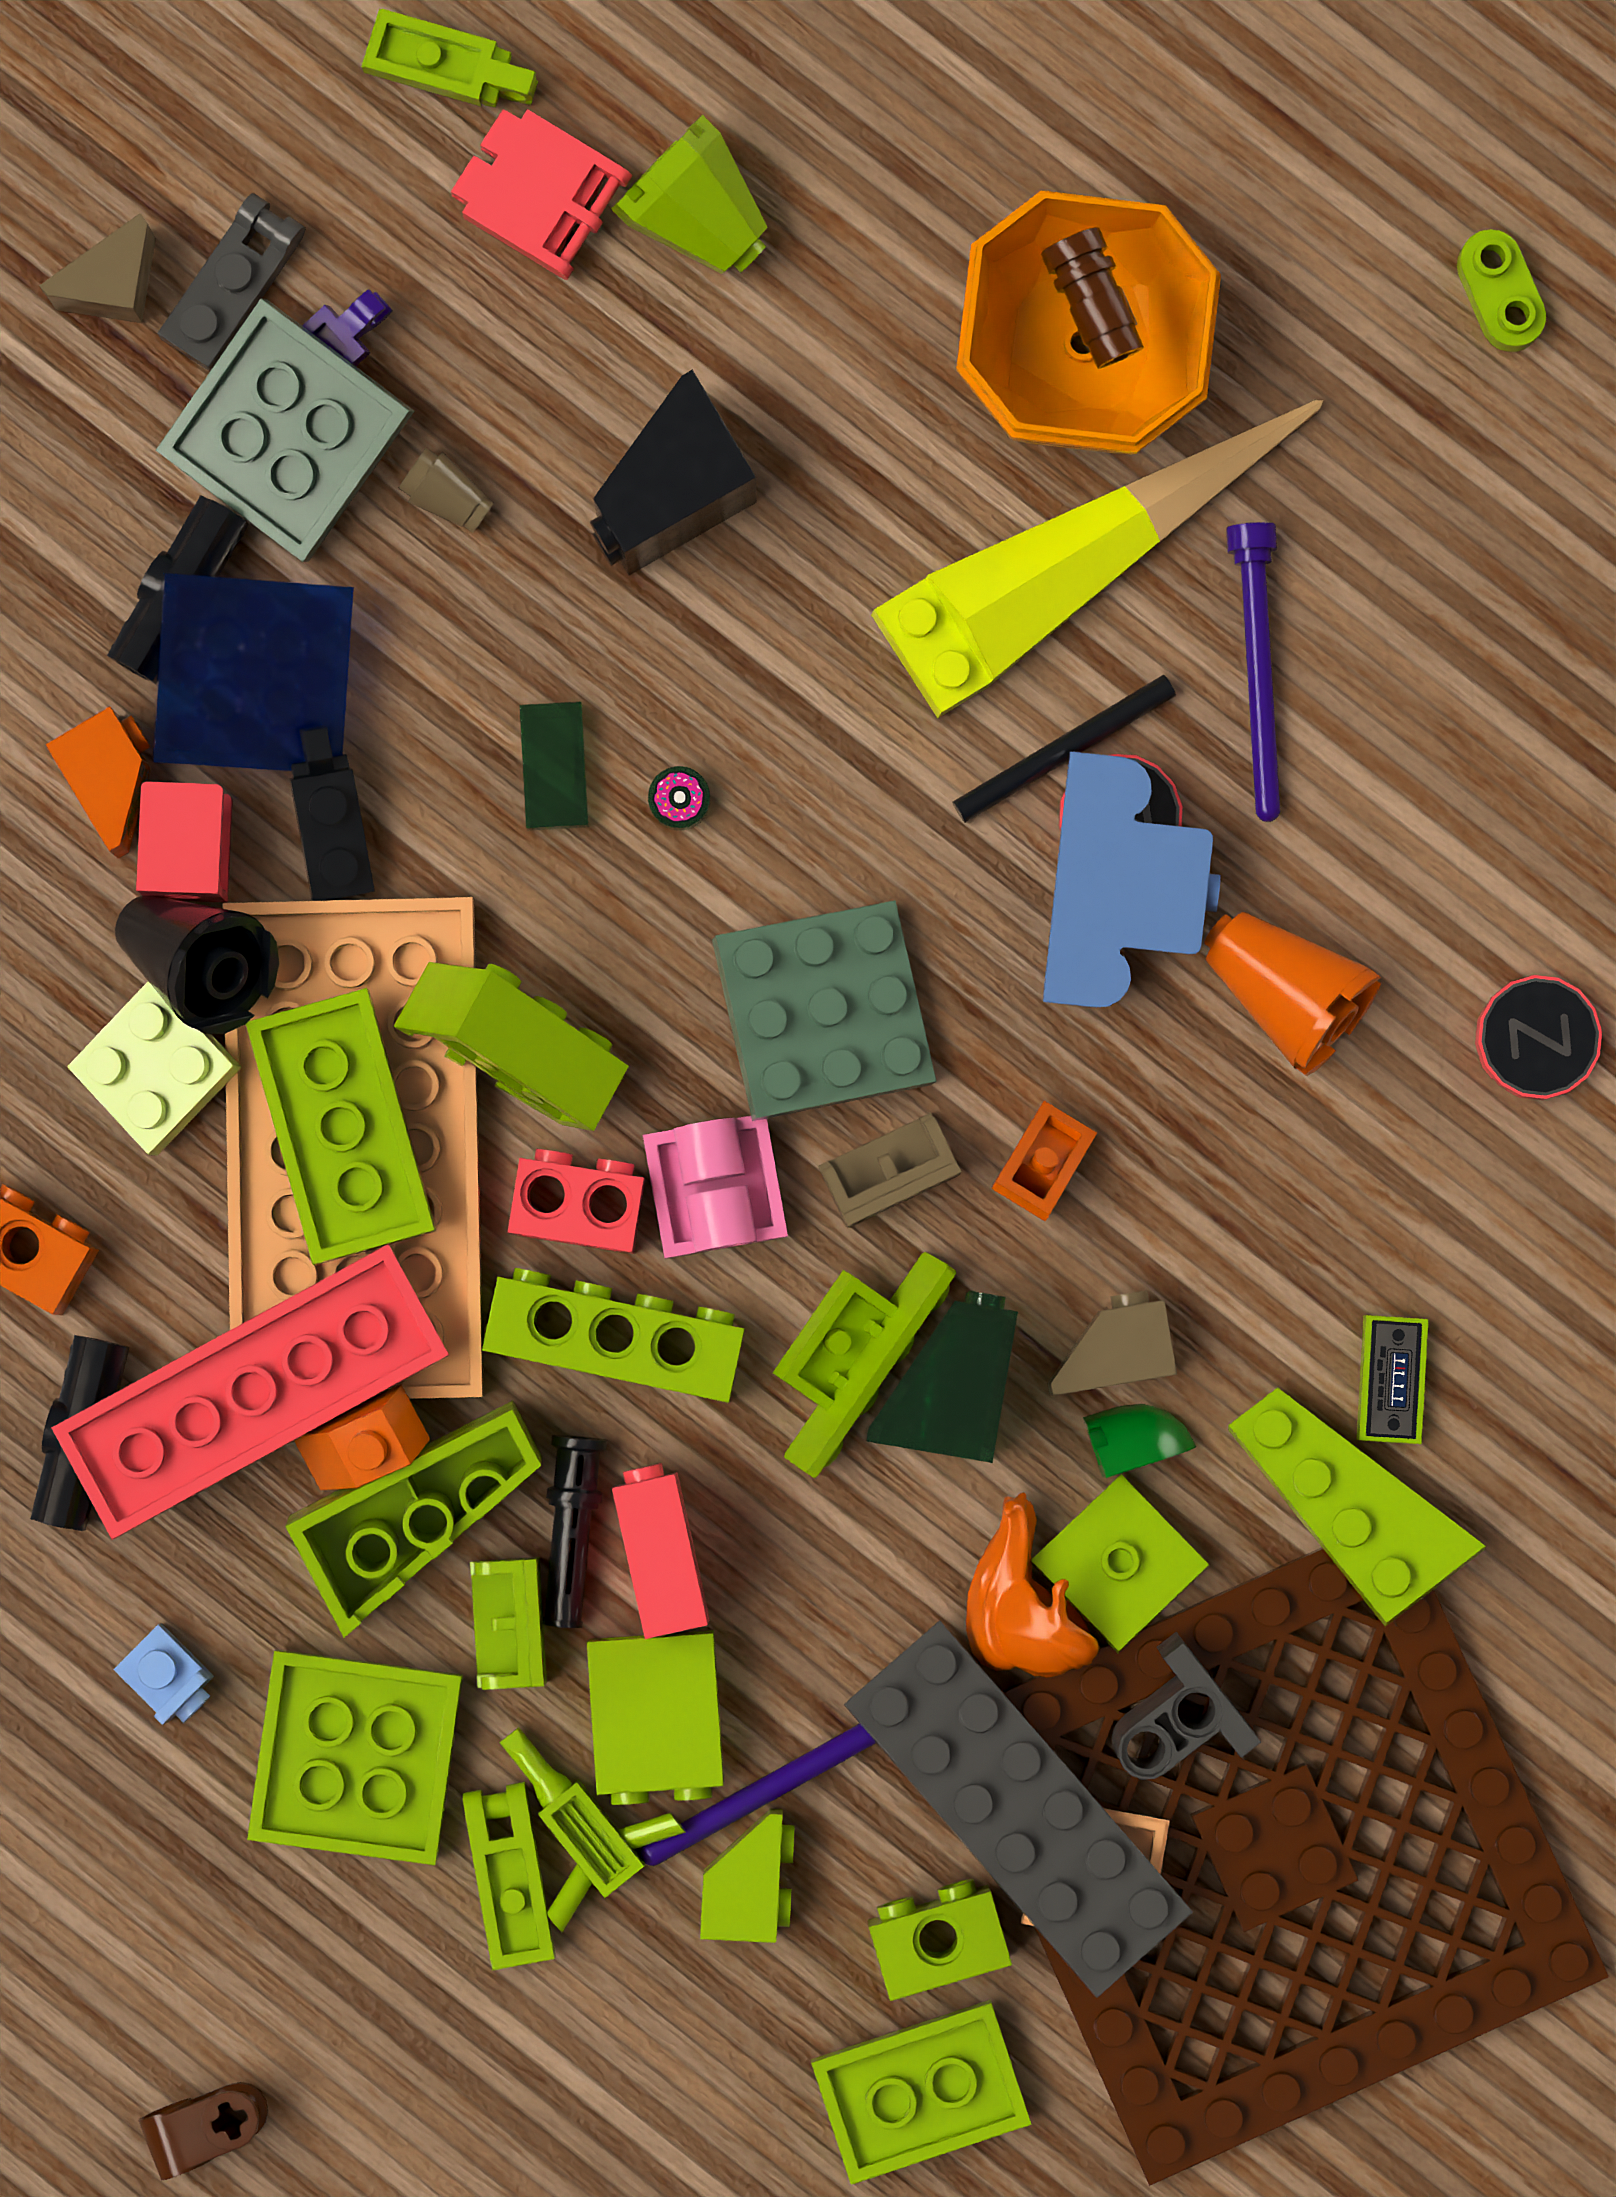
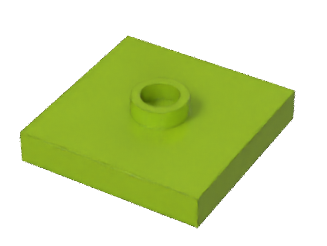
(1120, 1563)

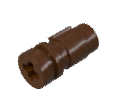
(1093, 296)

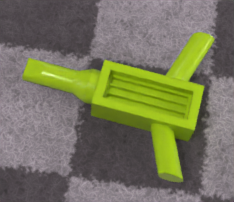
(585, 1830)

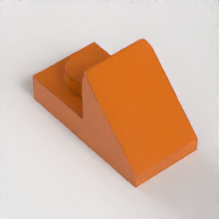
(1044, 1161)

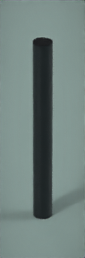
(1058, 751)

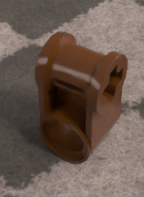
(195, 2131)

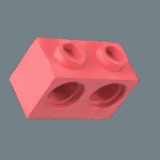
(574, 1219)

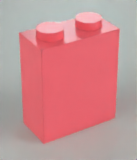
(660, 1551)

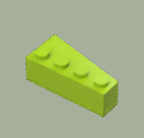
(379, 1535)

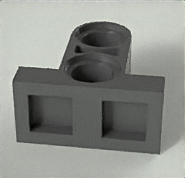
(1178, 1735)

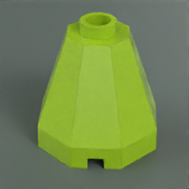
(697, 202)

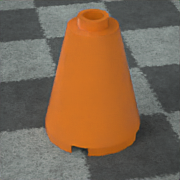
(1291, 986)

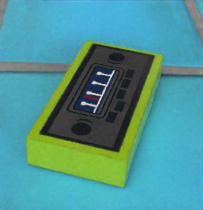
(1392, 1379)

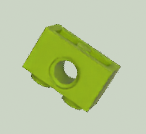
(912, 1968)

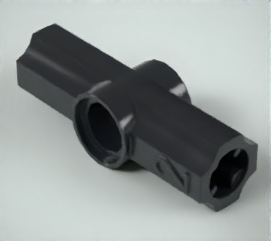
(198, 549)
(90, 1376)

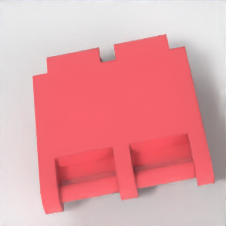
(537, 189)

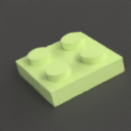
(153, 1070)

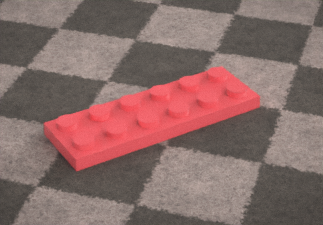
(250, 1392)

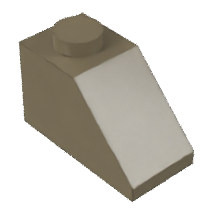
(1119, 1347)

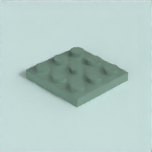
(284, 430)
(823, 1010)

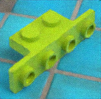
(850, 1351)

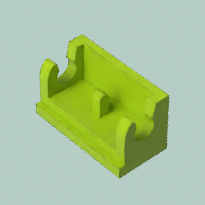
(508, 1623)

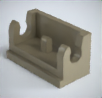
(889, 1170)

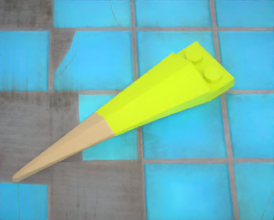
(996, 606)

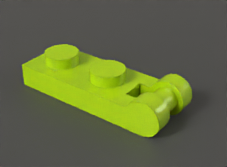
(509, 1878)

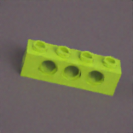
(515, 1333)

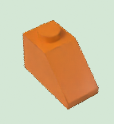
(364, 1442)

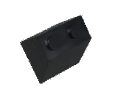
(672, 481)

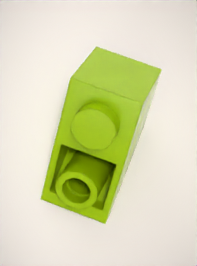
(743, 1884)

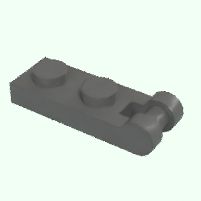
(231, 283)

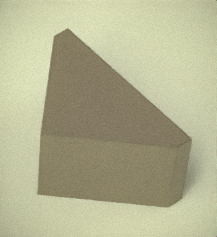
(109, 277)

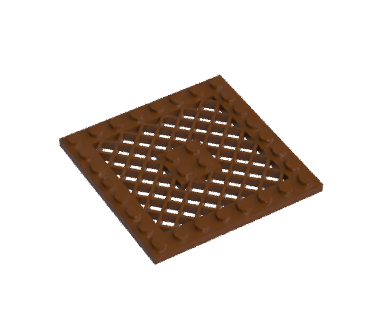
(1282, 1852)

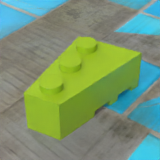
(515, 1041)

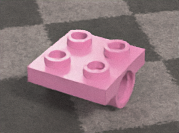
(714, 1185)

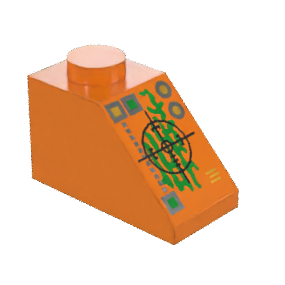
(106, 773)

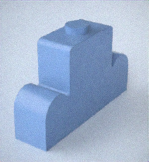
(1120, 883)

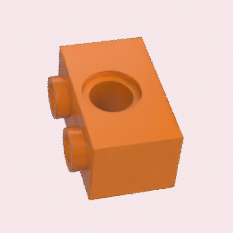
(60, 1261)

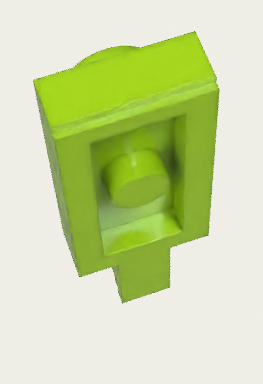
(445, 61)

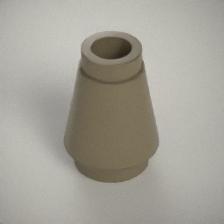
(445, 491)

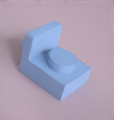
(166, 1675)

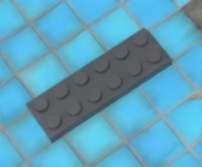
(1018, 1809)

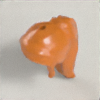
(1014, 1617)

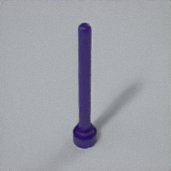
(1252, 551)
(759, 1793)

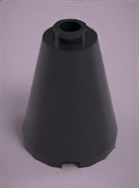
(200, 959)

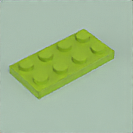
(340, 1126)

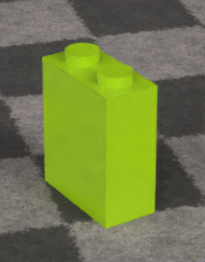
(655, 1716)

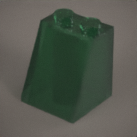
(954, 1384)

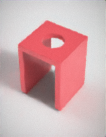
(184, 841)

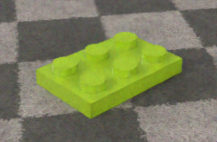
(920, 2092)

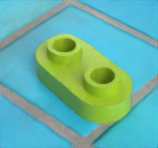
(1500, 288)

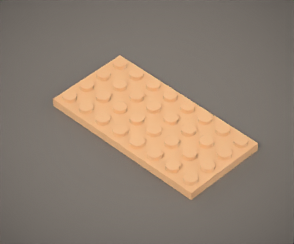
(326, 954)

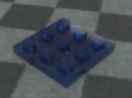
(249, 670)

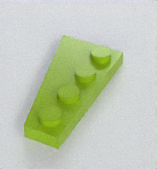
(1362, 1516)

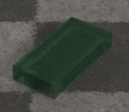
(554, 766)

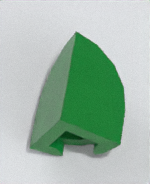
(1135, 1437)

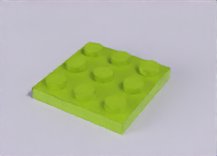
(355, 1757)

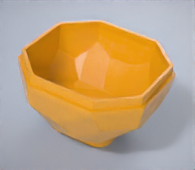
(1021, 330)

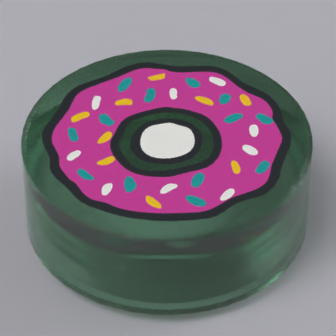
(679, 798)

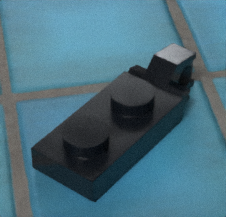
(329, 820)

